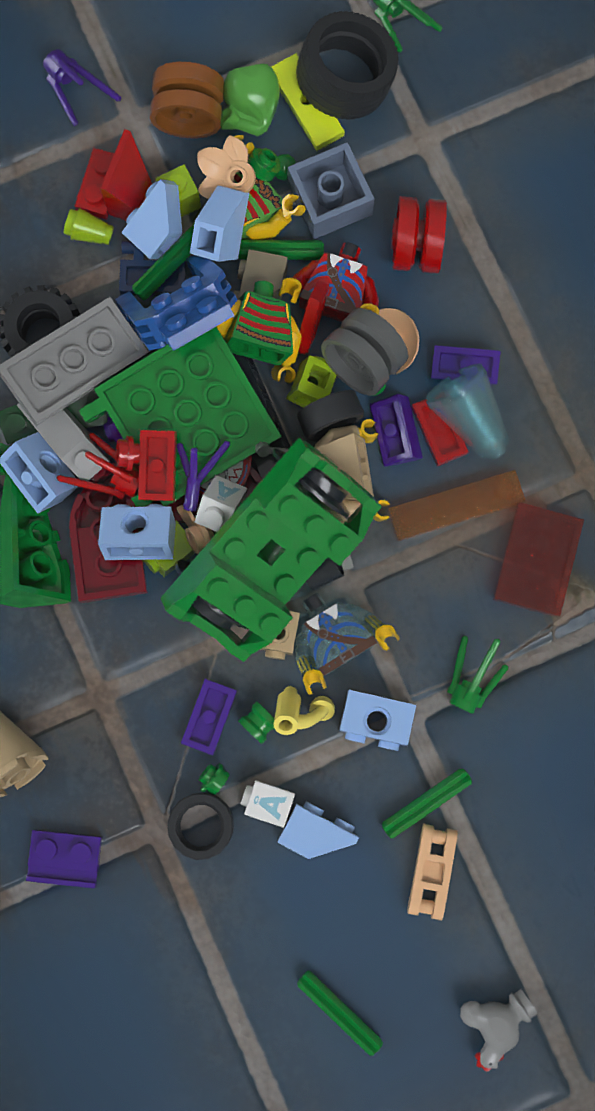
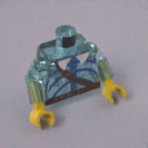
(335, 638)

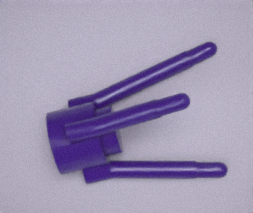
(64, 70)

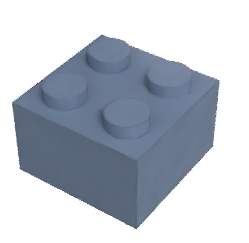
(331, 190)

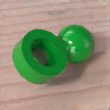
(269, 165)

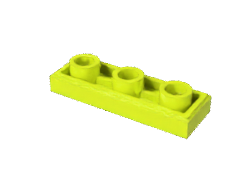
(318, 126)

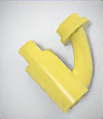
(288, 714)

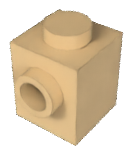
(285, 641)

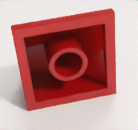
(125, 179)

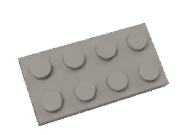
(72, 361)

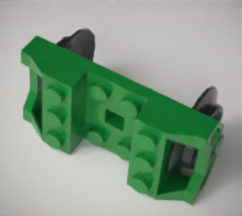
(271, 550)

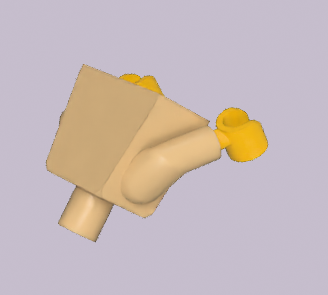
(348, 450)

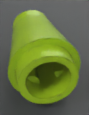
(87, 228)

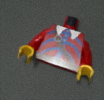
(347, 282)

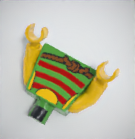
(266, 211)

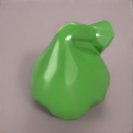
(251, 99)

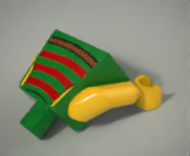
(263, 330)

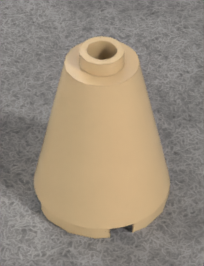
(19, 756)

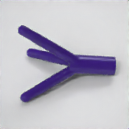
(190, 470)

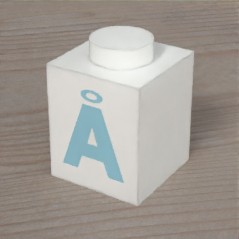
(219, 503)
(267, 803)

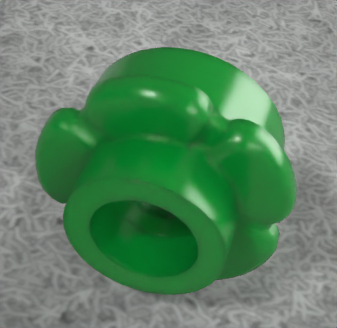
(213, 778)

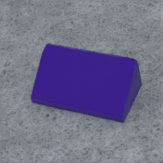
(396, 430)

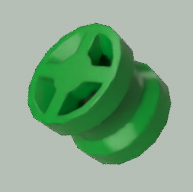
(258, 722)

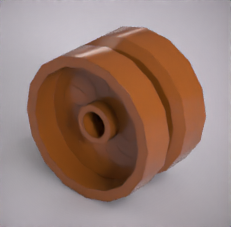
(187, 99)

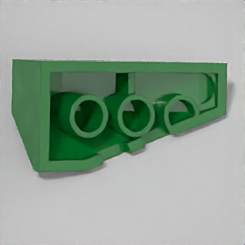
(29, 554)

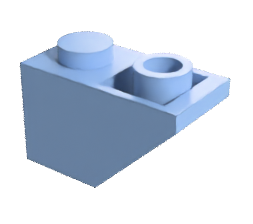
(157, 221)
(220, 225)
(314, 835)

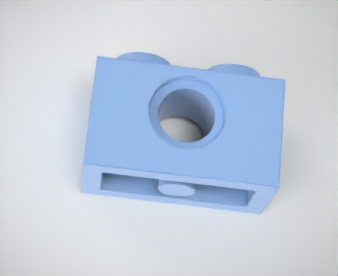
(35, 472)
(152, 543)
(397, 714)

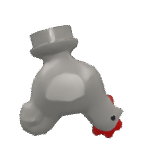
(497, 1025)

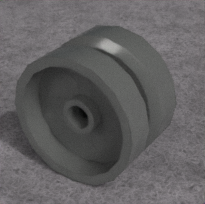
(364, 351)

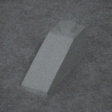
(70, 442)

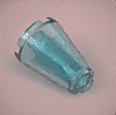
(471, 410)

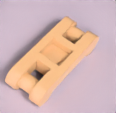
(432, 872)

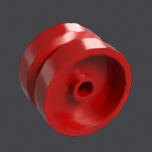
(420, 235)

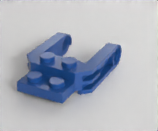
(185, 313)

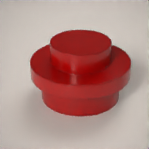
(127, 453)

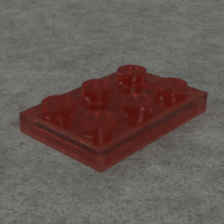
(538, 559)

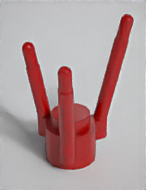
(126, 481)

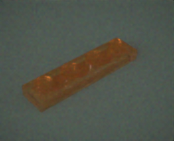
(456, 505)

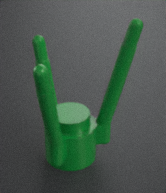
(395, 8)
(468, 695)

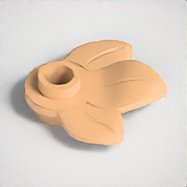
(222, 166)
(197, 535)

